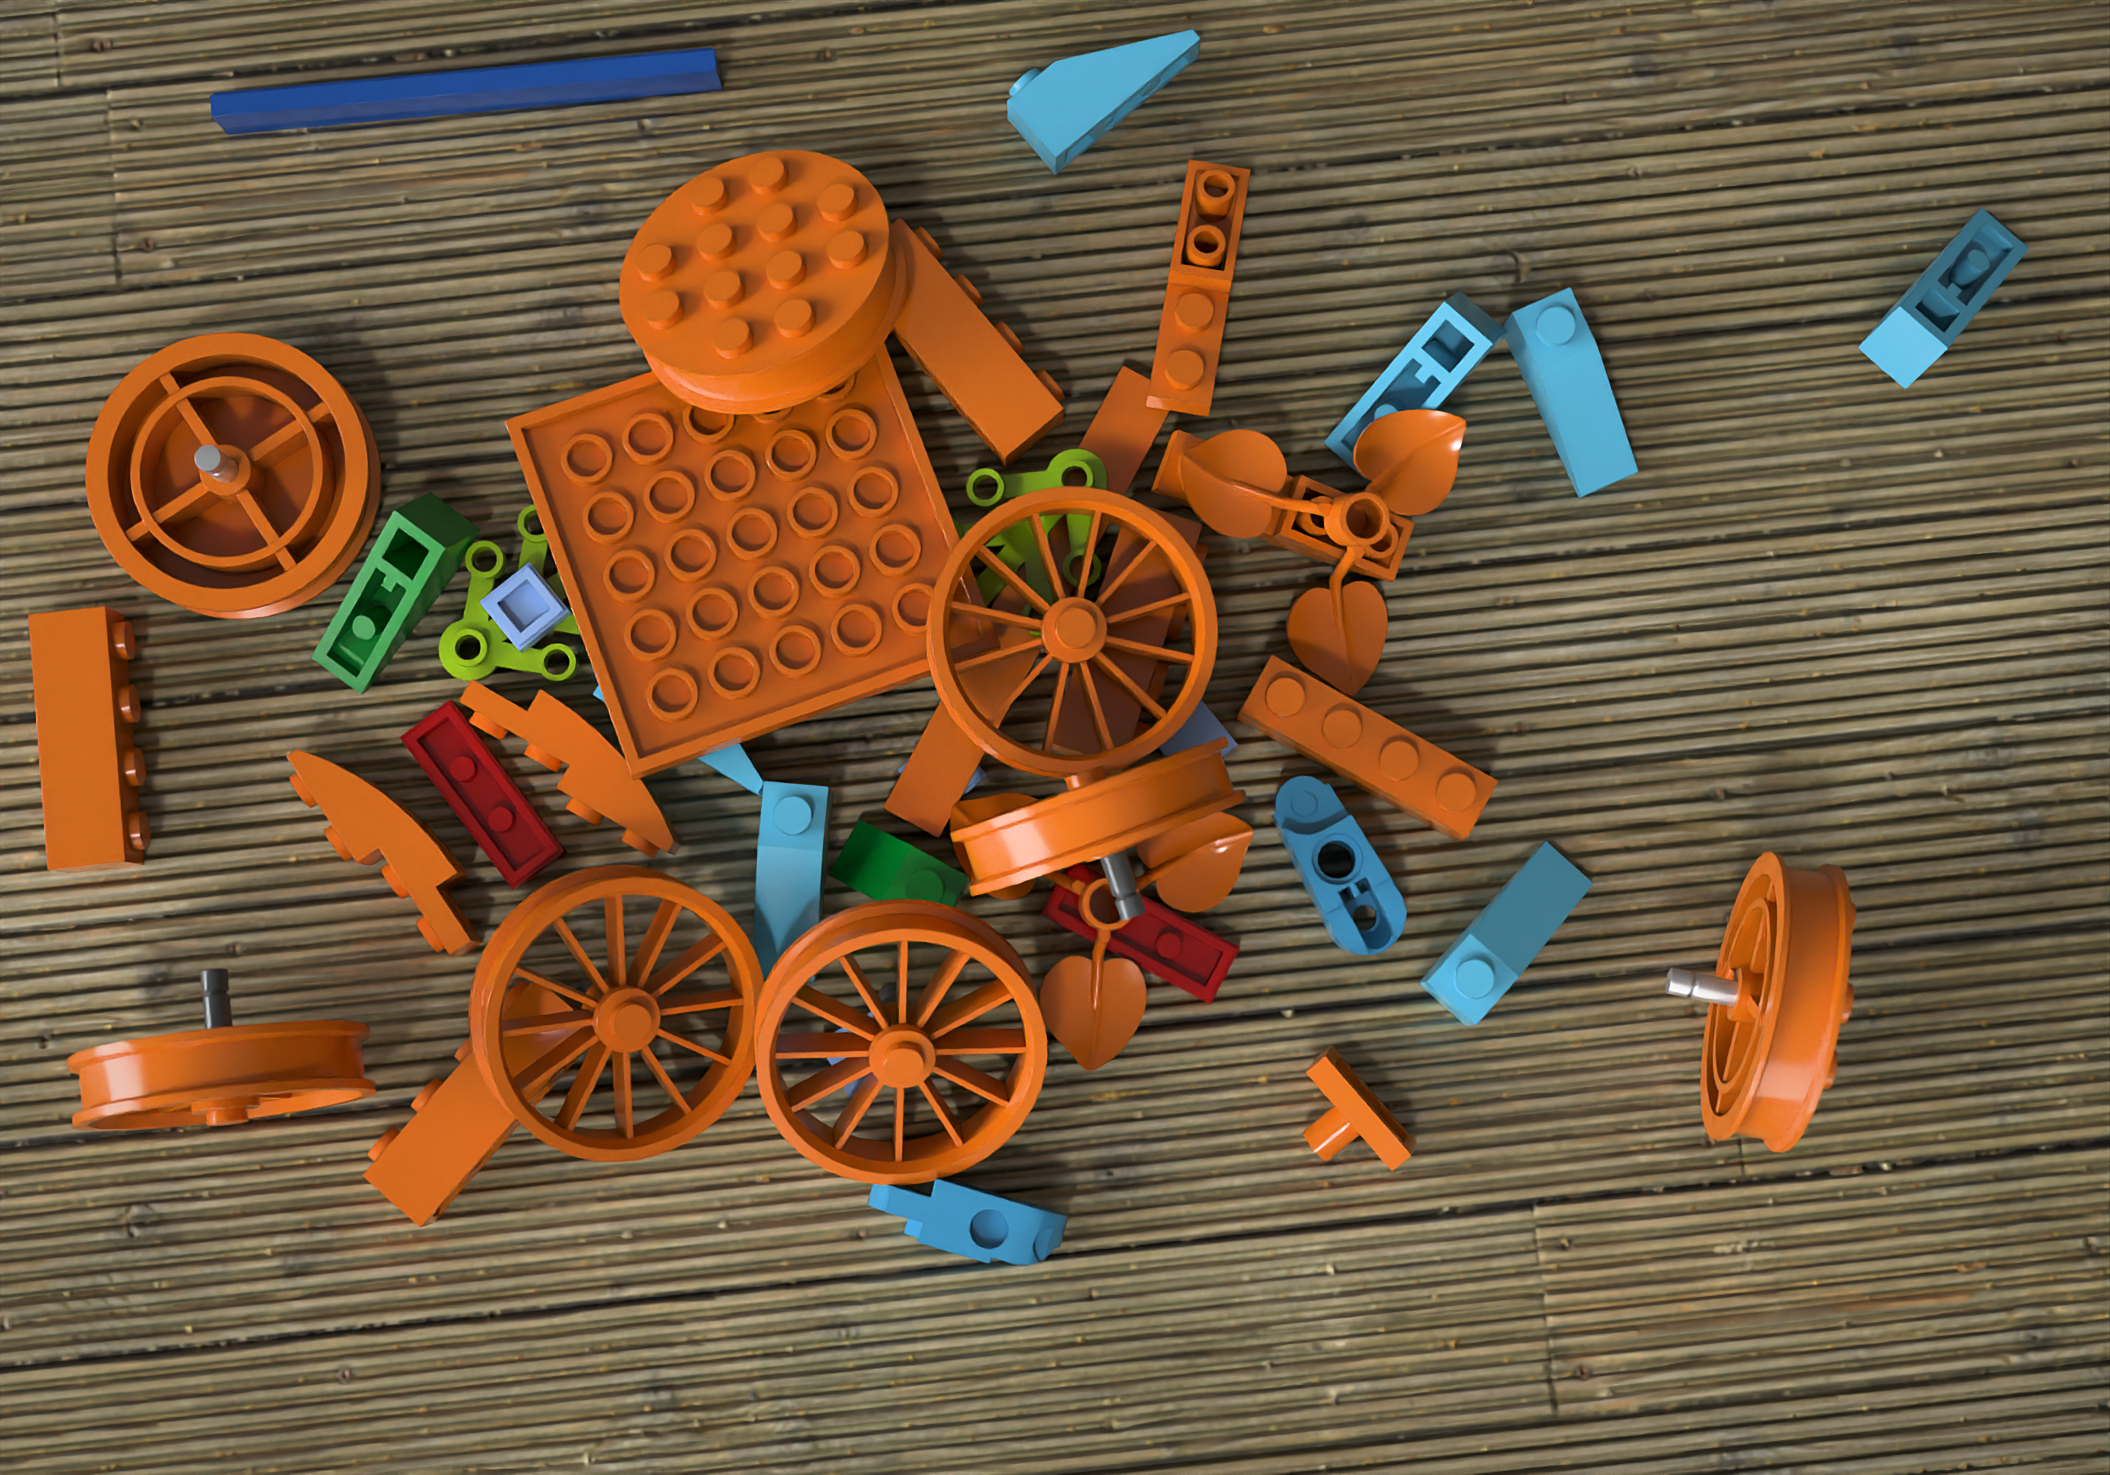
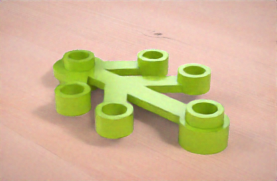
(1019, 540)
(477, 623)

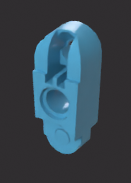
(1312, 817)
(973, 1220)

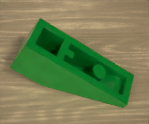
(395, 589)

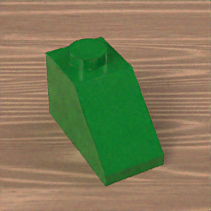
(893, 869)

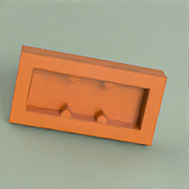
(1354, 1114)

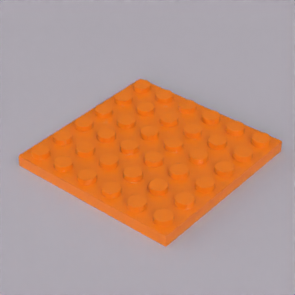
(743, 558)

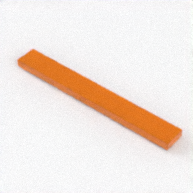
(945, 755)

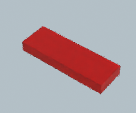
(483, 795)
(1154, 940)

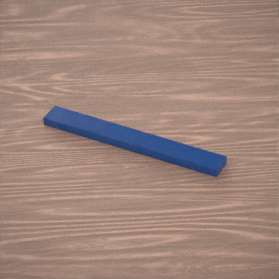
(467, 91)

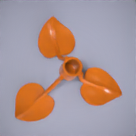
(1412, 468)
(1097, 1002)

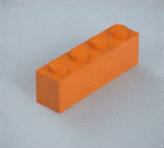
(969, 357)
(1145, 585)
(88, 739)
(1367, 749)
(460, 1119)

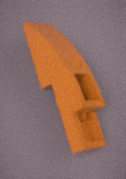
(1198, 288)
(1297, 530)
(596, 771)
(376, 825)

